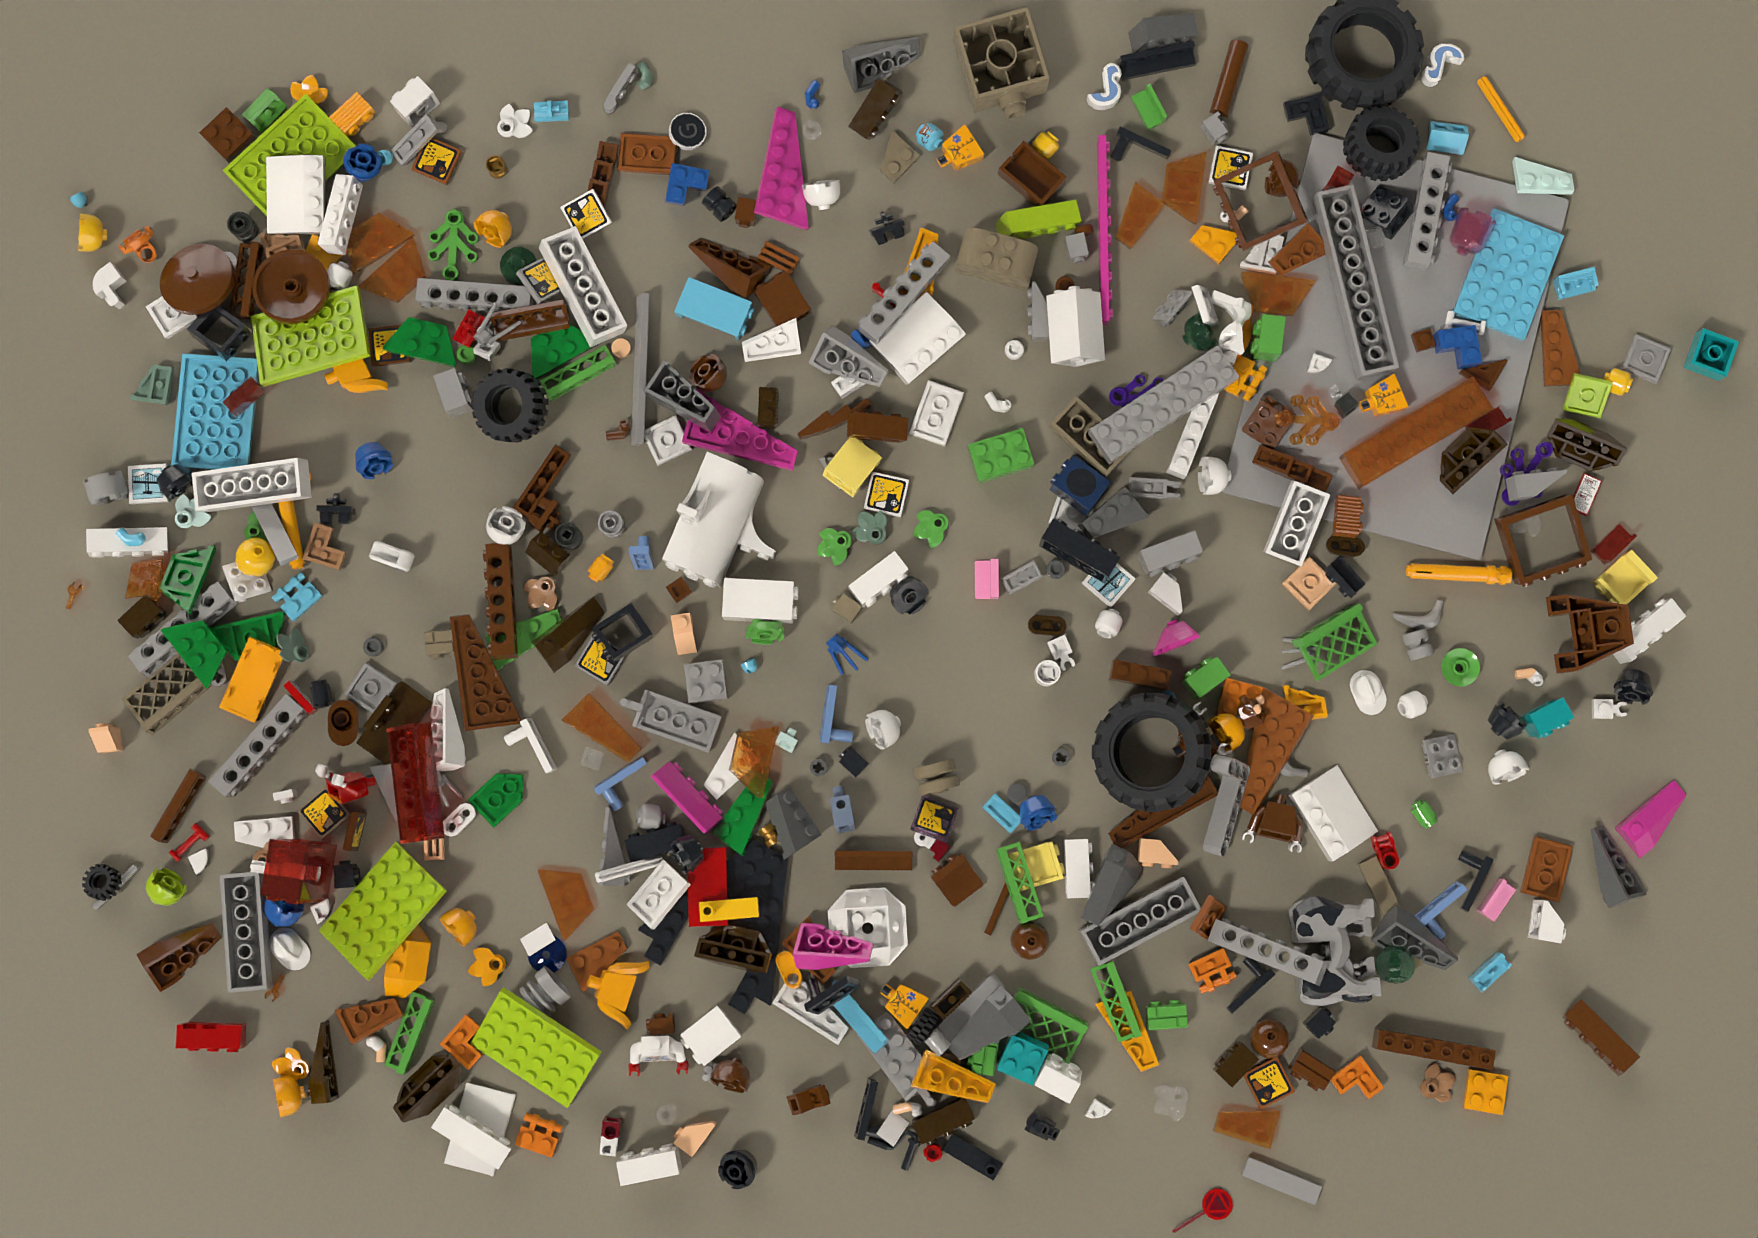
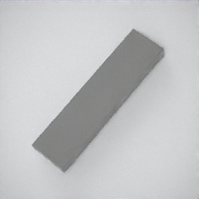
(275, 533)
(1281, 1180)

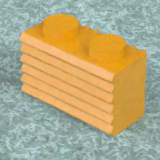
(352, 115)

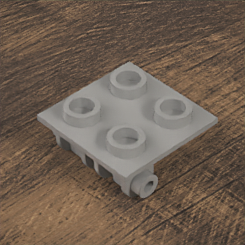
(1176, 302)
(1442, 756)

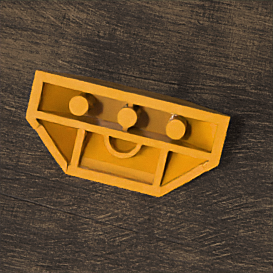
(408, 965)

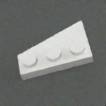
(721, 778)

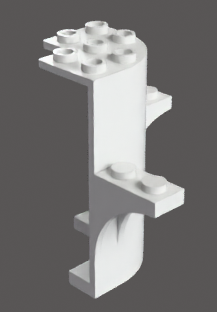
(715, 521)

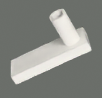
(529, 730)

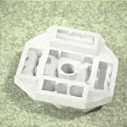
(882, 911)

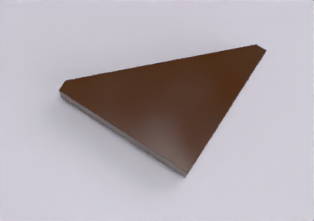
(1485, 374)

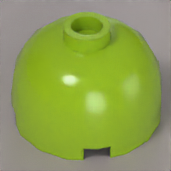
(165, 887)

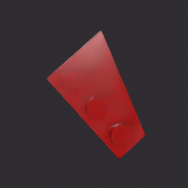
(210, 1036)

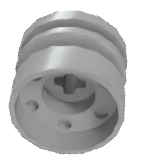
(547, 990)

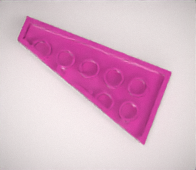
(781, 181)
(740, 438)

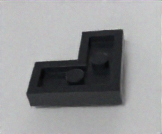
(1311, 109)

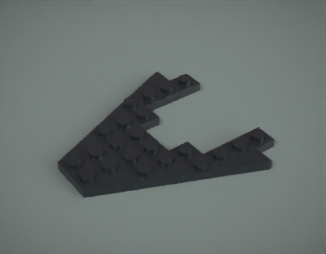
(755, 874)

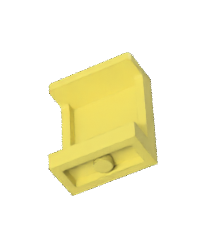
(852, 466)
(1624, 578)
(1042, 864)

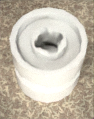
(1047, 673)

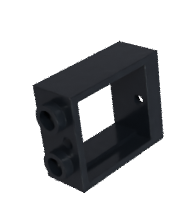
(206, 320)
(638, 622)

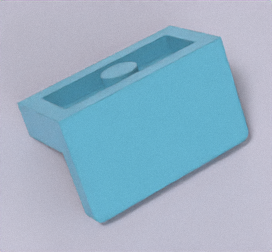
(1447, 137)

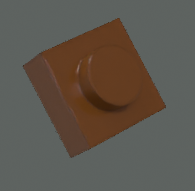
(1423, 340)
(679, 590)

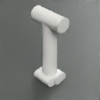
(1451, 321)

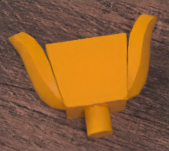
(355, 377)
(615, 988)

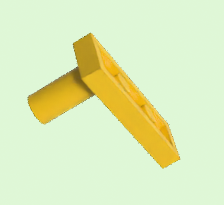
(729, 909)

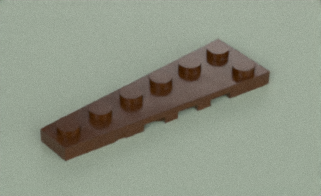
(1144, 822)

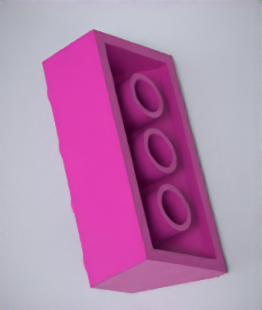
(687, 797)

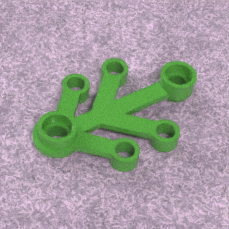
(453, 242)

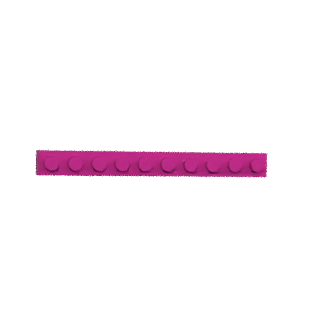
(1104, 222)

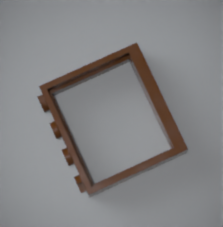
(1288, 187)
(1510, 551)

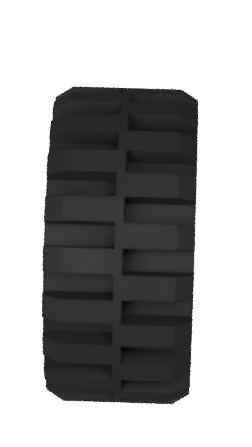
(1390, 125)
(487, 402)

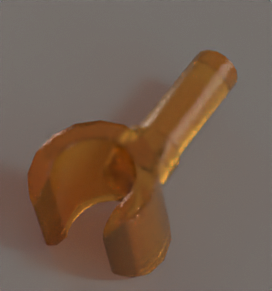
(73, 592)
(274, 991)

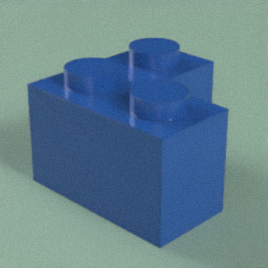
(684, 177)
(1461, 341)

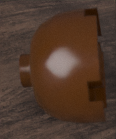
(1273, 184)
(708, 373)
(1020, 938)
(1266, 1047)
(731, 1075)

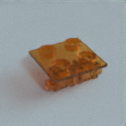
(145, 579)

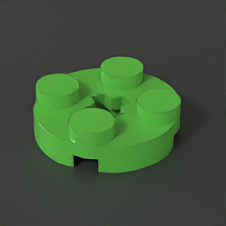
(765, 632)

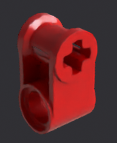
(1385, 849)

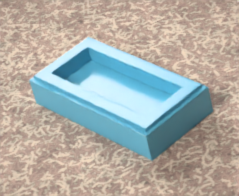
(1002, 813)

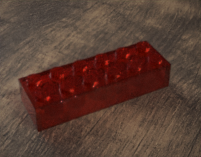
(415, 782)

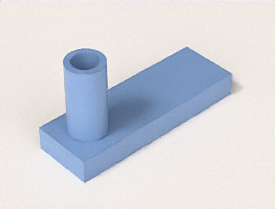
(641, 554)
(828, 733)
(605, 786)
(1427, 914)

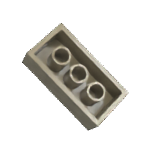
(1073, 428)

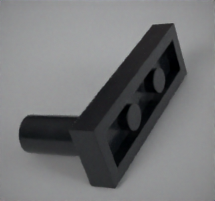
(1126, 136)
(1483, 867)
(1263, 977)
(823, 1000)
(863, 1127)
(972, 1156)

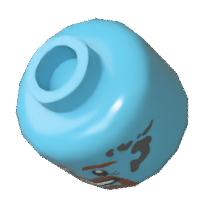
(930, 137)

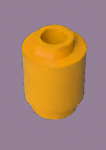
(600, 568)

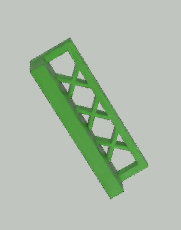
(580, 377)
(1012, 885)
(1122, 997)
(414, 1036)

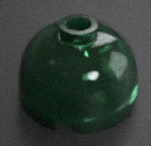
(1198, 334)

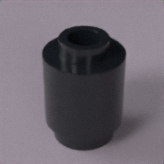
(320, 693)

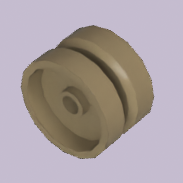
(936, 777)

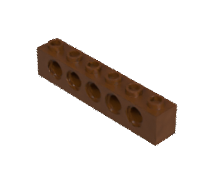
(508, 648)
(1433, 1049)

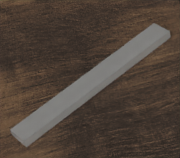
(640, 369)

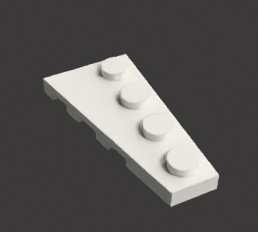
(793, 1002)

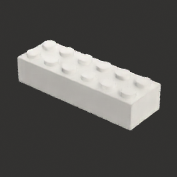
(582, 286)
(251, 485)

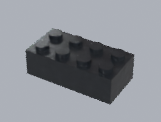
(1079, 551)

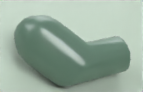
(647, 76)

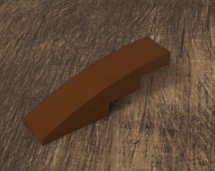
(603, 170)
(826, 422)
(1291, 468)

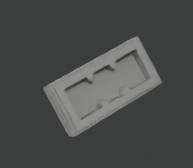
(1021, 577)

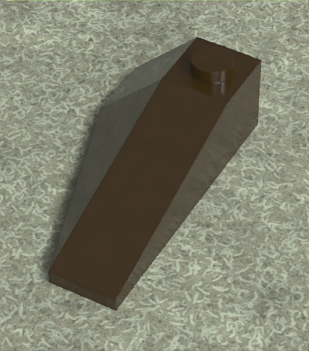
(566, 636)
(323, 1079)

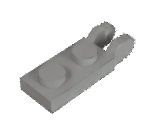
(619, 90)
(1152, 488)

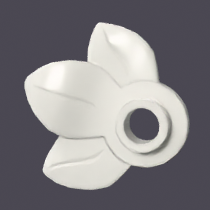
(516, 120)

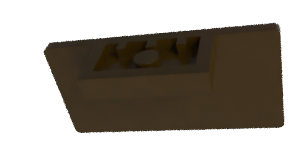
(398, 709)

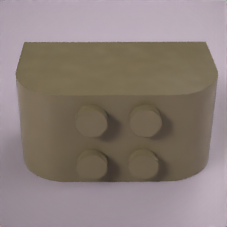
(996, 258)

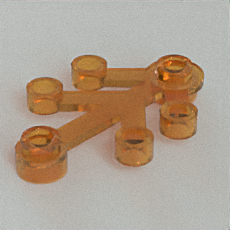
(1309, 420)

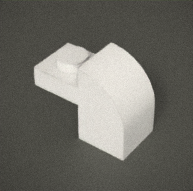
(106, 282)

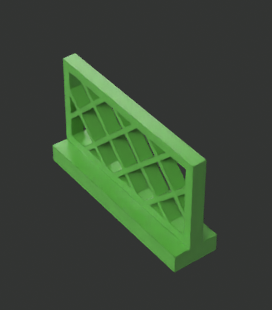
(1324, 629)
(1055, 1014)

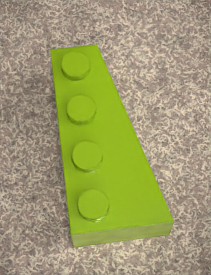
(1039, 220)

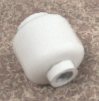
(339, 275)
(1108, 623)
(1412, 704)

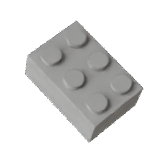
(1170, 554)

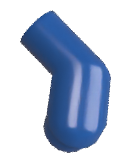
(810, 98)
(1448, 210)

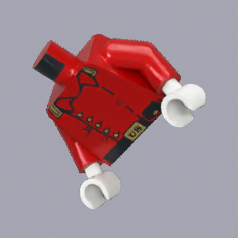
(345, 786)

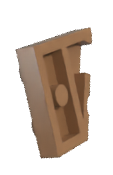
(280, 242)

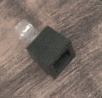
(1344, 404)

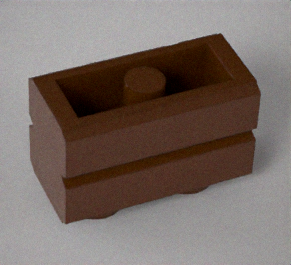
(1311, 1069)

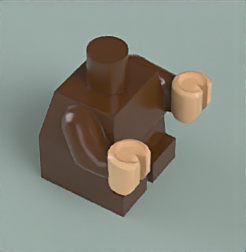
(1251, 712)

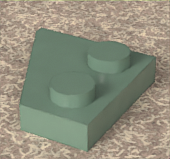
(155, 386)

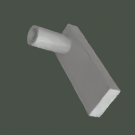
(417, 138)

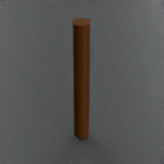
(997, 910)

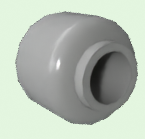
(650, 816)

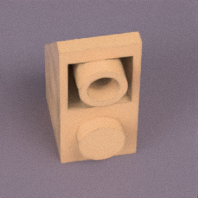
(106, 738)
(1154, 851)

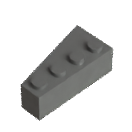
(679, 396)

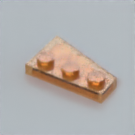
(1138, 215)
(1250, 1127)

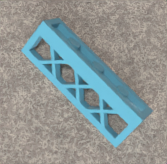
(861, 1023)

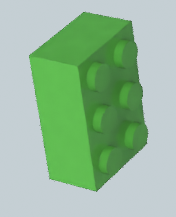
(1000, 456)

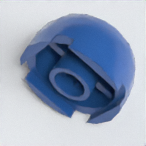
(282, 913)

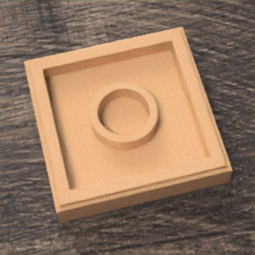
(1308, 583)

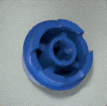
(362, 162)
(372, 460)
(1036, 811)

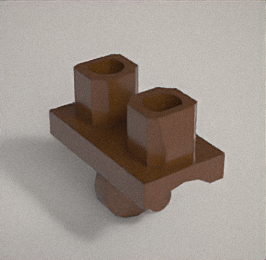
(550, 508)

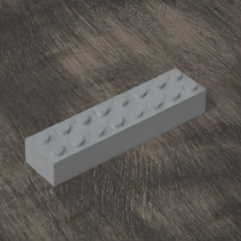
(1163, 405)

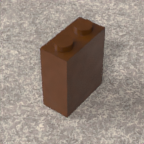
(782, 299)

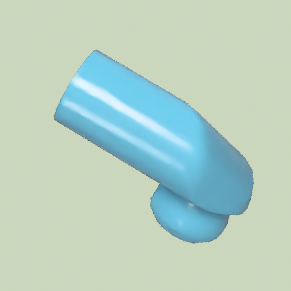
(131, 539)

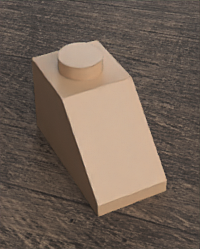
(684, 633)
(693, 1136)

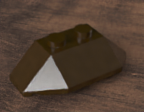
(1584, 445)
(1468, 456)
(735, 949)
(427, 1087)

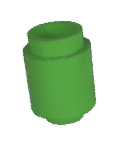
(1424, 813)

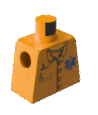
(960, 150)
(1384, 398)
(903, 1003)

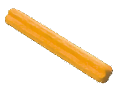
(1501, 109)

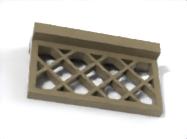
(172, 706)

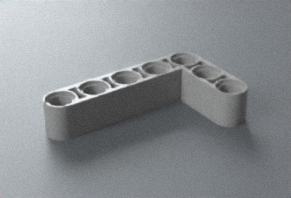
(1227, 803)
(948, 1028)

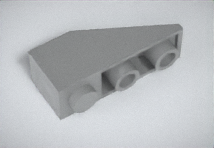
(1039, 315)
(1525, 486)

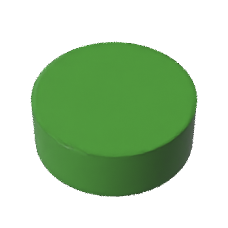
(466, 355)

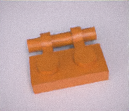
(1209, 965)
(536, 1140)

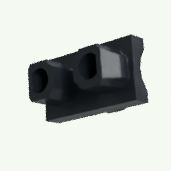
(879, 232)
(326, 512)
(1041, 1127)

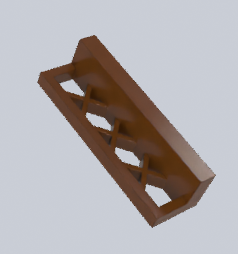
(253, 263)
(532, 323)
(873, 860)

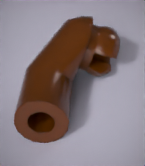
(621, 432)

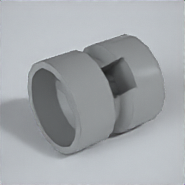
(611, 524)
(1418, 644)

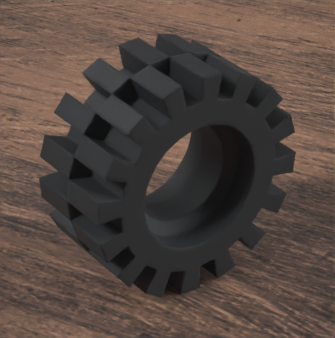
(92, 878)
(922, 1026)

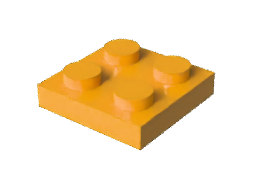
(1485, 1091)

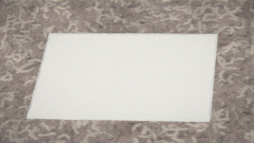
(537, 939)
(892, 1128)

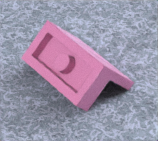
(986, 579)
(1496, 899)

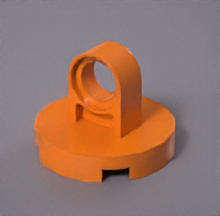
(138, 242)

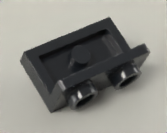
(1345, 577)

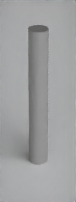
(124, 878)

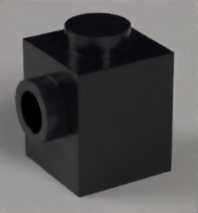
(346, 874)
(1320, 1022)

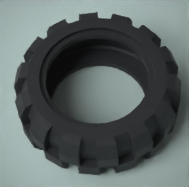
(1355, 91)
(1107, 752)

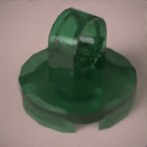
(514, 260)
(1395, 965)

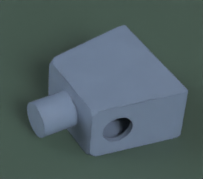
(843, 817)

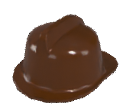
(343, 722)

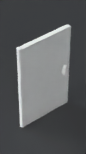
(490, 1109)

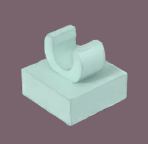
(787, 740)

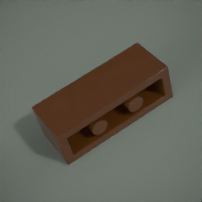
(877, 426)
(1139, 674)

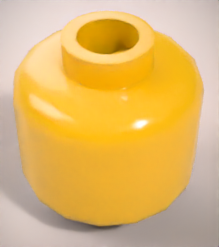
(1045, 144)
(1621, 381)

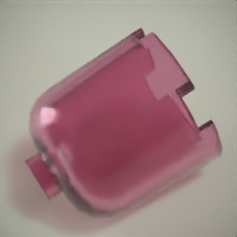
(1471, 231)

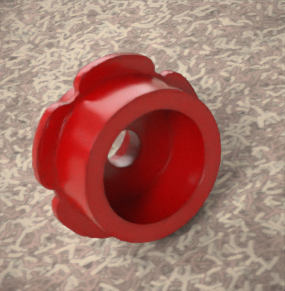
(933, 1157)

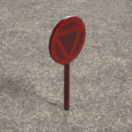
(1216, 1205)

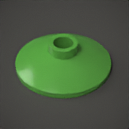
(1468, 662)

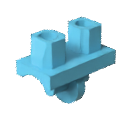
(551, 111)

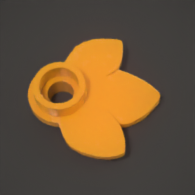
(310, 87)
(484, 966)
(288, 1065)

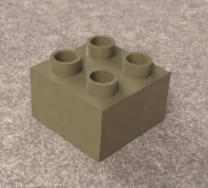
(1001, 62)

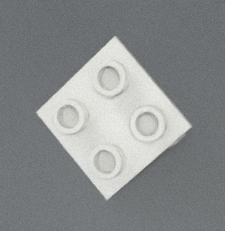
(245, 586)

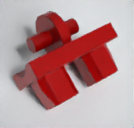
(468, 328)

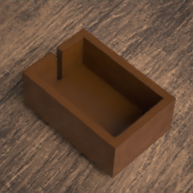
(1031, 175)

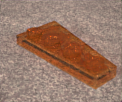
(595, 722)

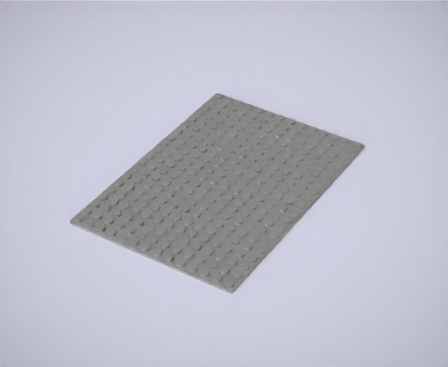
(1409, 499)

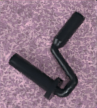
(914, 1142)

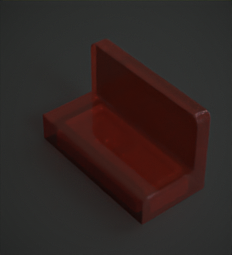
(1339, 178)
(243, 396)
(1492, 420)
(1613, 544)

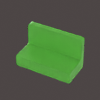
(1149, 108)
(264, 110)

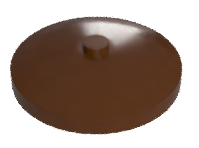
(197, 279)
(291, 286)

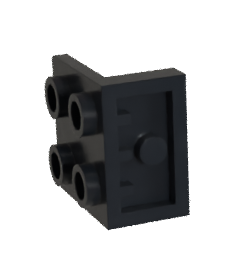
(1386, 210)

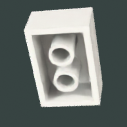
(879, 580)
(649, 1164)

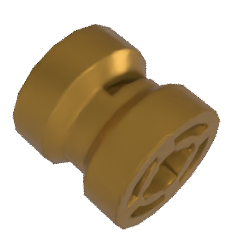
(494, 163)
(770, 834)

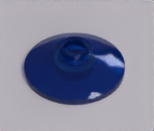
(556, 959)

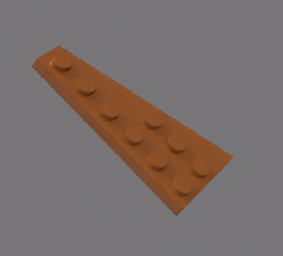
(1272, 746)

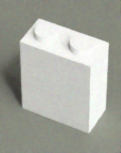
(710, 1035)

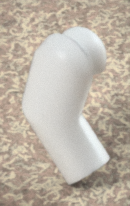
(997, 405)

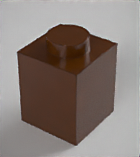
(745, 212)

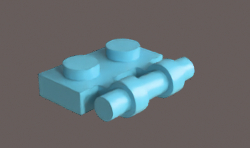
(301, 600)

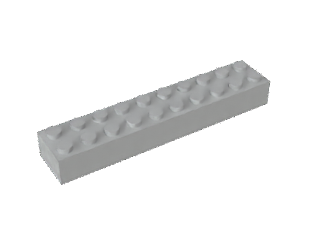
(1355, 282)

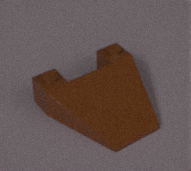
(1596, 627)

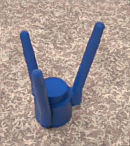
(837, 645)

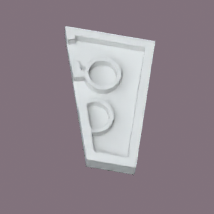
(773, 343)
(262, 830)

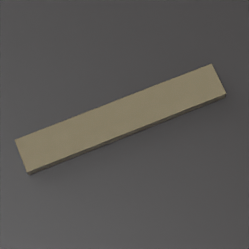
(1380, 889)

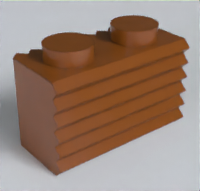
(1347, 516)

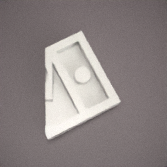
(1261, 254)

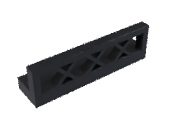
(1157, 60)

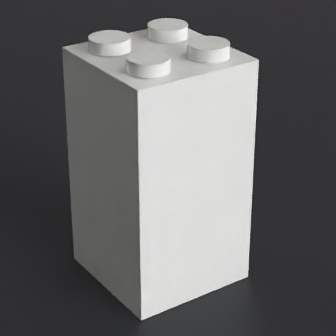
(1075, 327)
(759, 600)

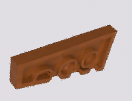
(1557, 350)

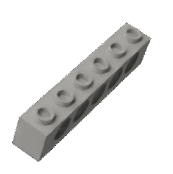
(1431, 163)
(931, 253)
(427, 287)
(164, 652)
(221, 779)
(1313, 973)

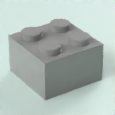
(453, 392)
(705, 681)

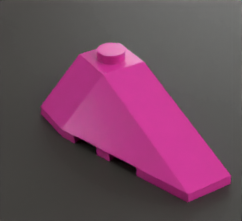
(1174, 636)
(1649, 821)
(825, 948)

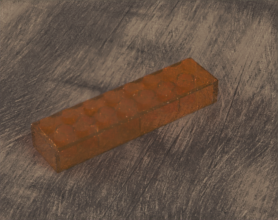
(1415, 433)

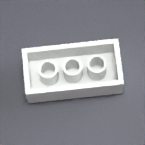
(1296, 523)

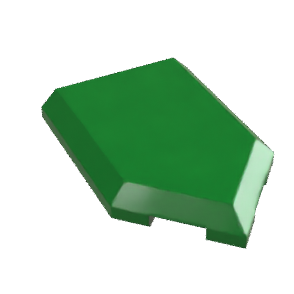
(498, 797)

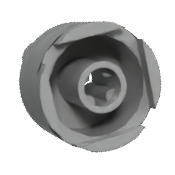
(105, 487)

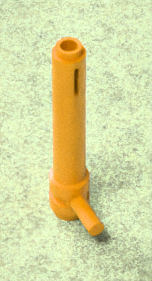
(290, 524)
(1487, 574)

